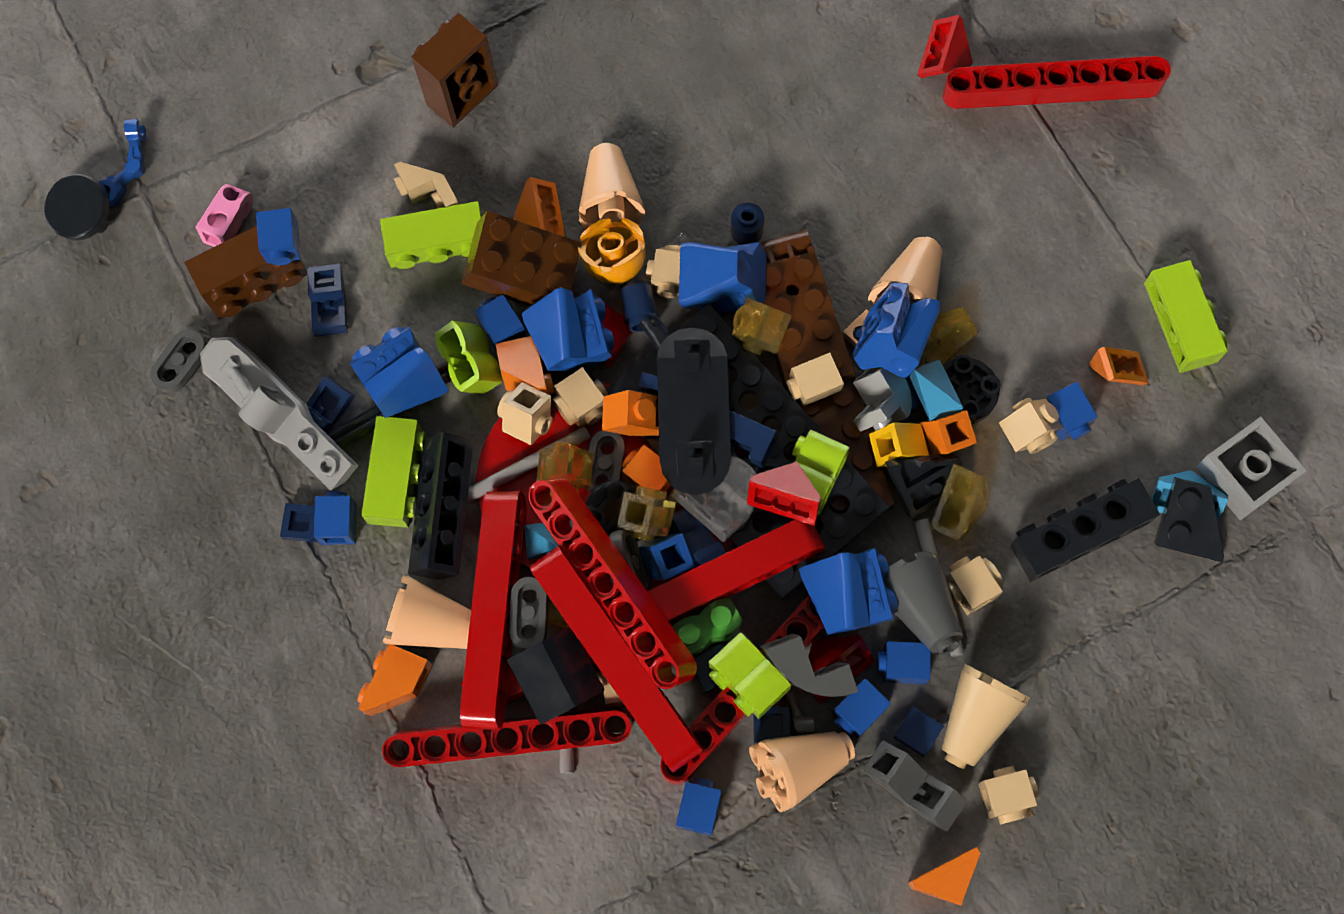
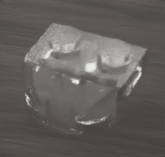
(726, 505)

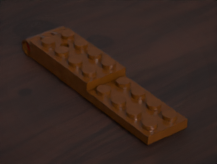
(813, 333)

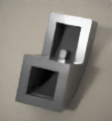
(792, 661)
(913, 786)

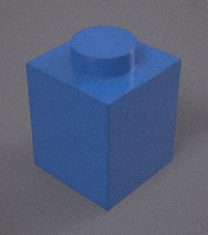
(278, 236)
(499, 321)
(1074, 411)
(335, 519)
(666, 556)
(904, 663)
(860, 709)
(698, 806)

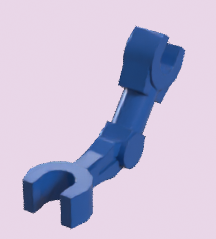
(133, 168)

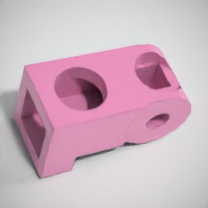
(224, 215)

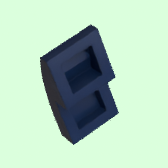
(327, 300)
(329, 403)

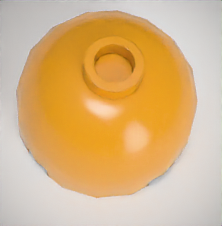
(613, 250)

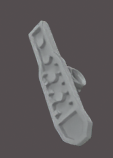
(274, 409)

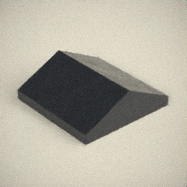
(555, 675)

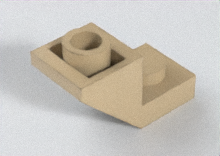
(422, 184)

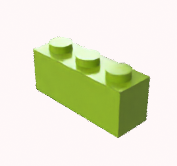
(429, 234)
(1186, 316)
(393, 472)

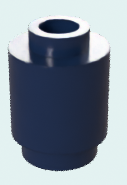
(747, 223)
(637, 303)

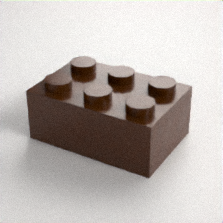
(455, 69)
(519, 260)
(238, 274)

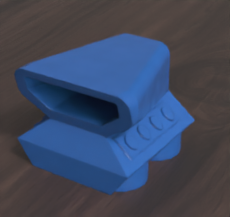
(721, 276)
(569, 331)
(896, 331)
(398, 372)
(850, 591)

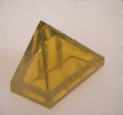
(948, 336)
(960, 503)

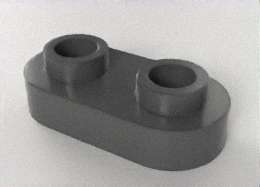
(177, 361)
(606, 465)
(630, 551)
(528, 614)

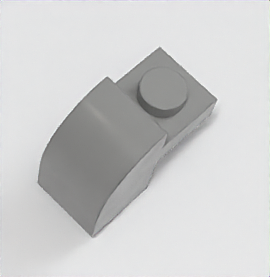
(885, 398)

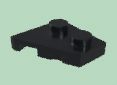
(921, 480)
(1190, 521)

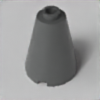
(925, 602)

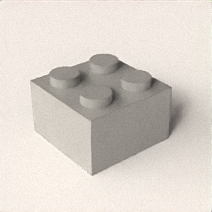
(1251, 468)

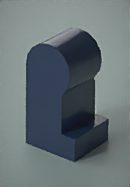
(752, 437)
(697, 537)

